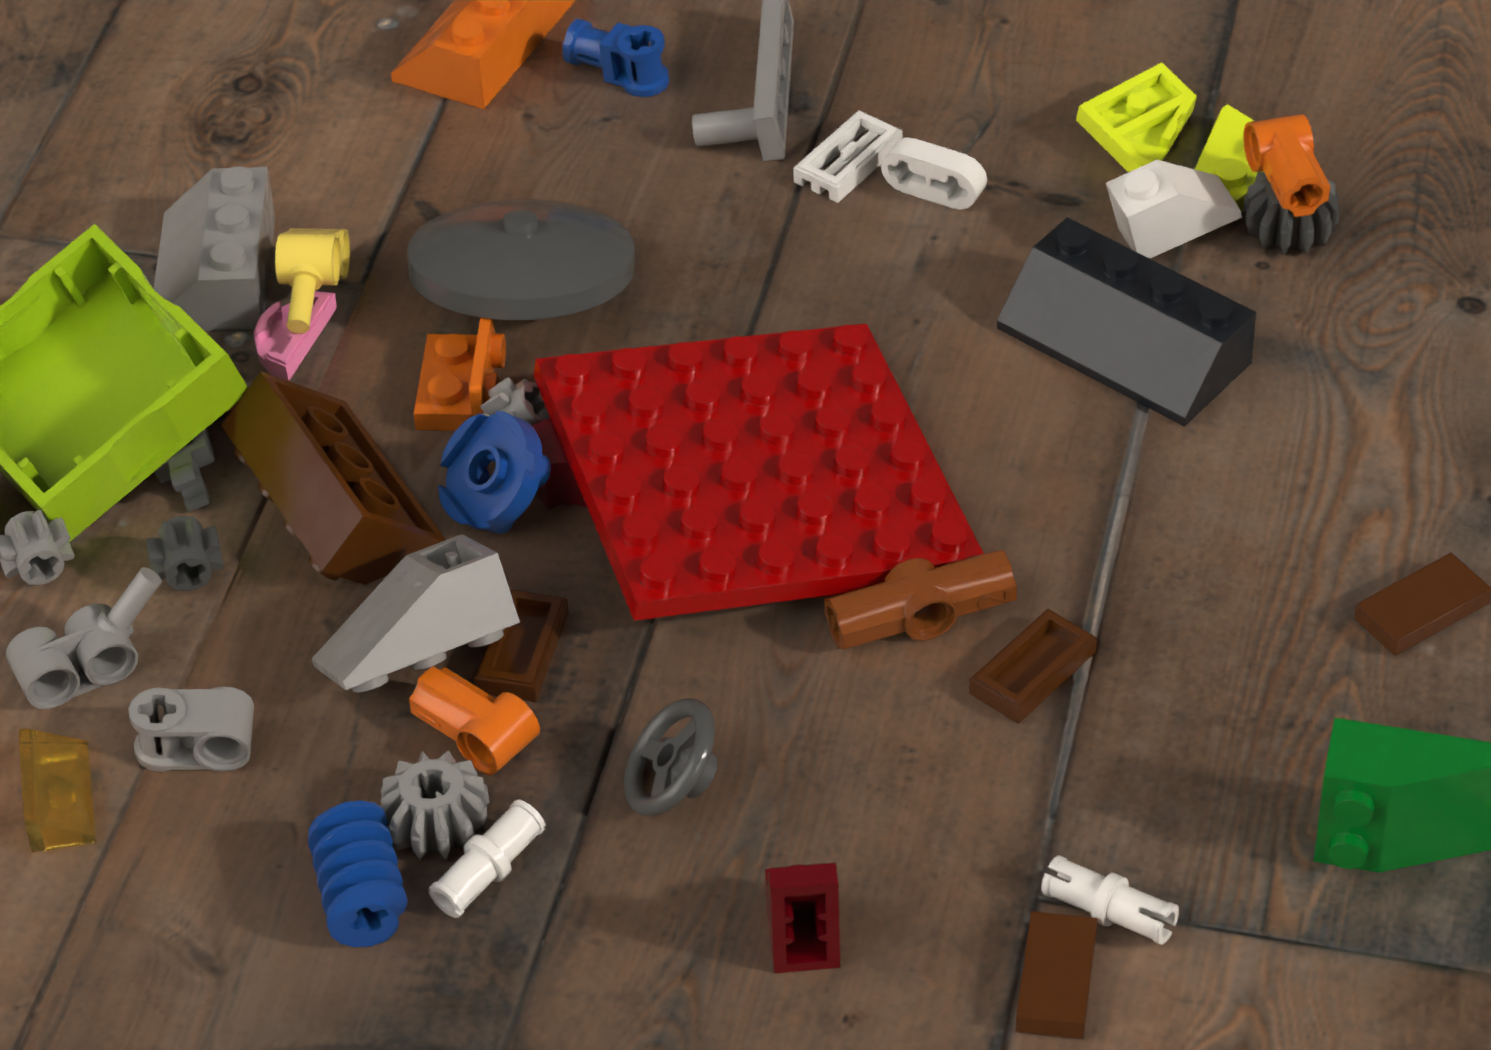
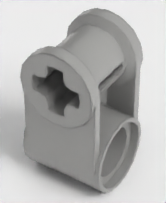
(197, 731)

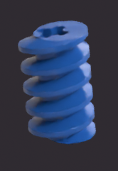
(357, 873)

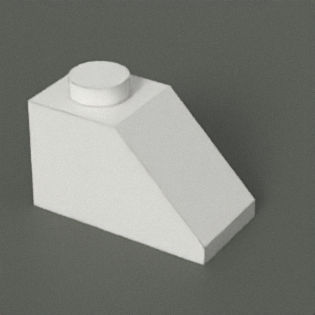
(1168, 206)

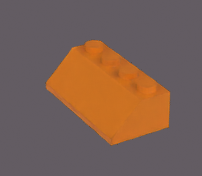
(478, 47)

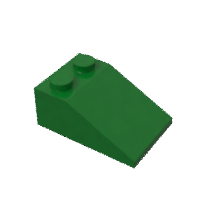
(1402, 797)

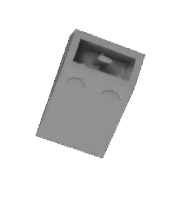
(419, 612)

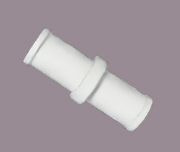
(487, 858)
(1110, 899)

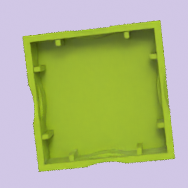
(100, 382)

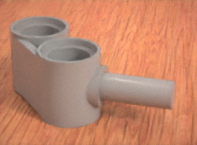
(90, 654)

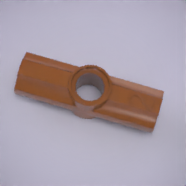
(920, 599)

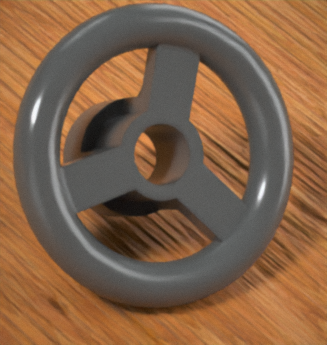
(681, 763)

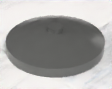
(521, 259)

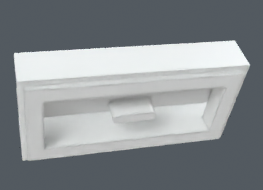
(856, 158)

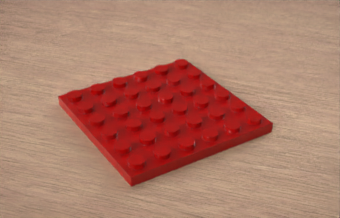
(751, 468)

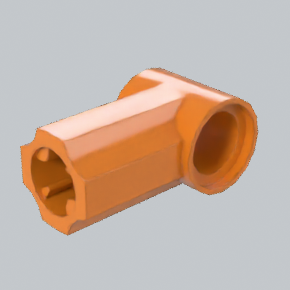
(1286, 155)
(483, 726)

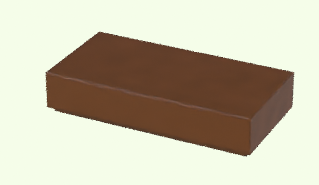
(1422, 603)
(525, 651)
(1032, 665)
(1056, 975)

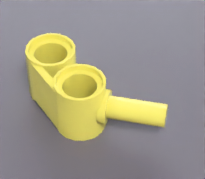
(306, 262)

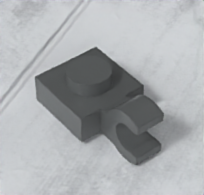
(185, 472)

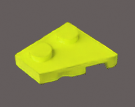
(1139, 116)

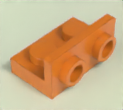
(457, 376)

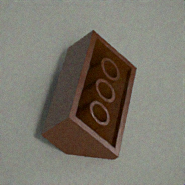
(328, 480)

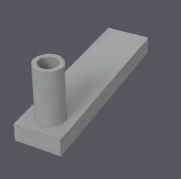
(769, 115)

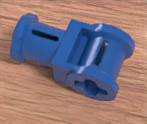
(620, 54)

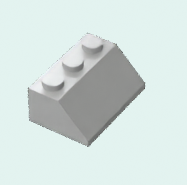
(219, 249)

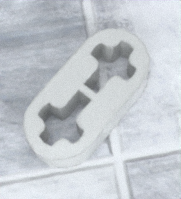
(934, 173)

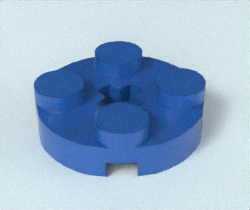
(518, 472)

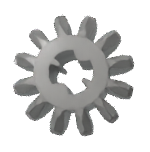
(434, 804)

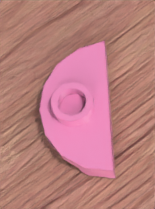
(283, 350)

